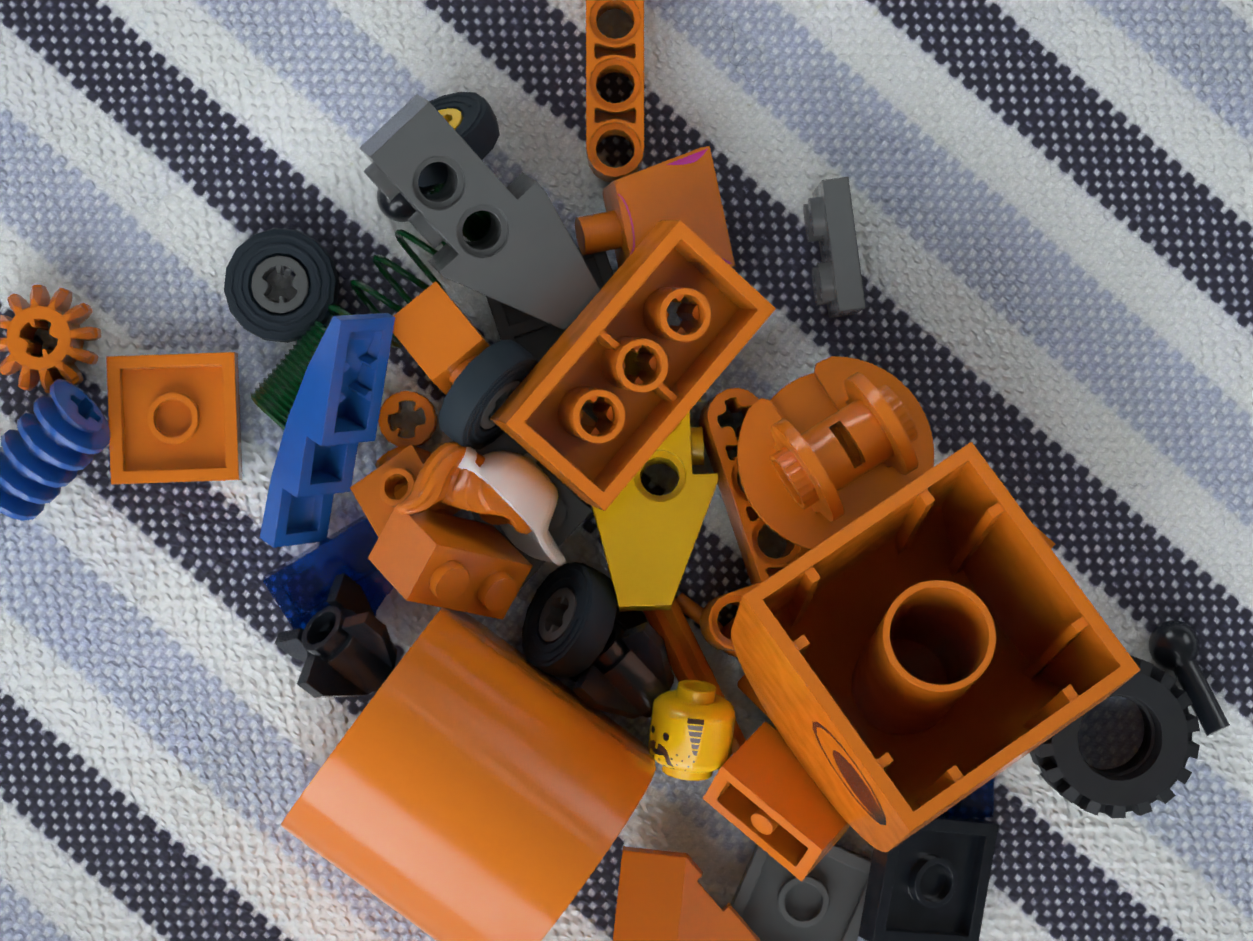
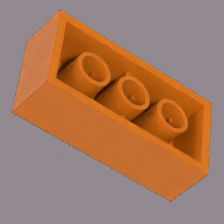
(674, 362)

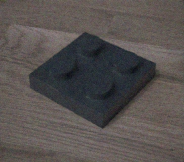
(931, 883)

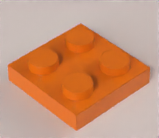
(174, 418)

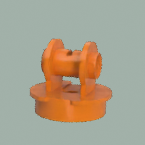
(831, 448)

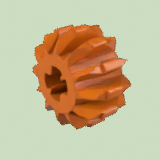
(64, 327)

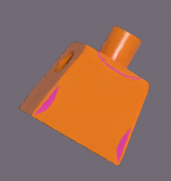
(671, 190)

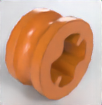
(393, 406)

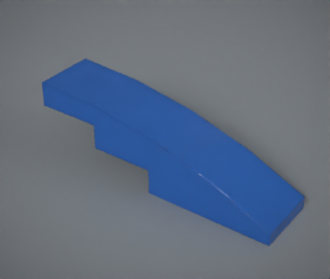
(328, 419)

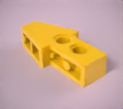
(652, 535)

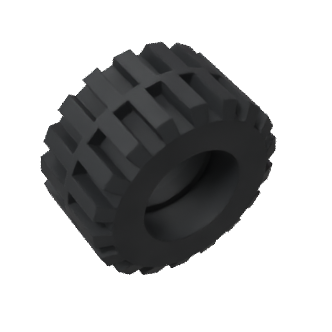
(1149, 772)

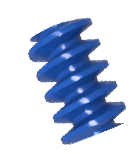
(49, 449)

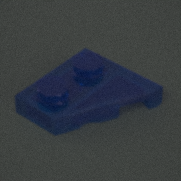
(306, 580)

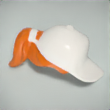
(499, 487)

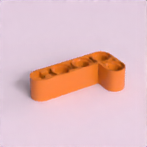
(739, 510)

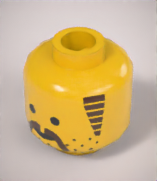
(691, 730)

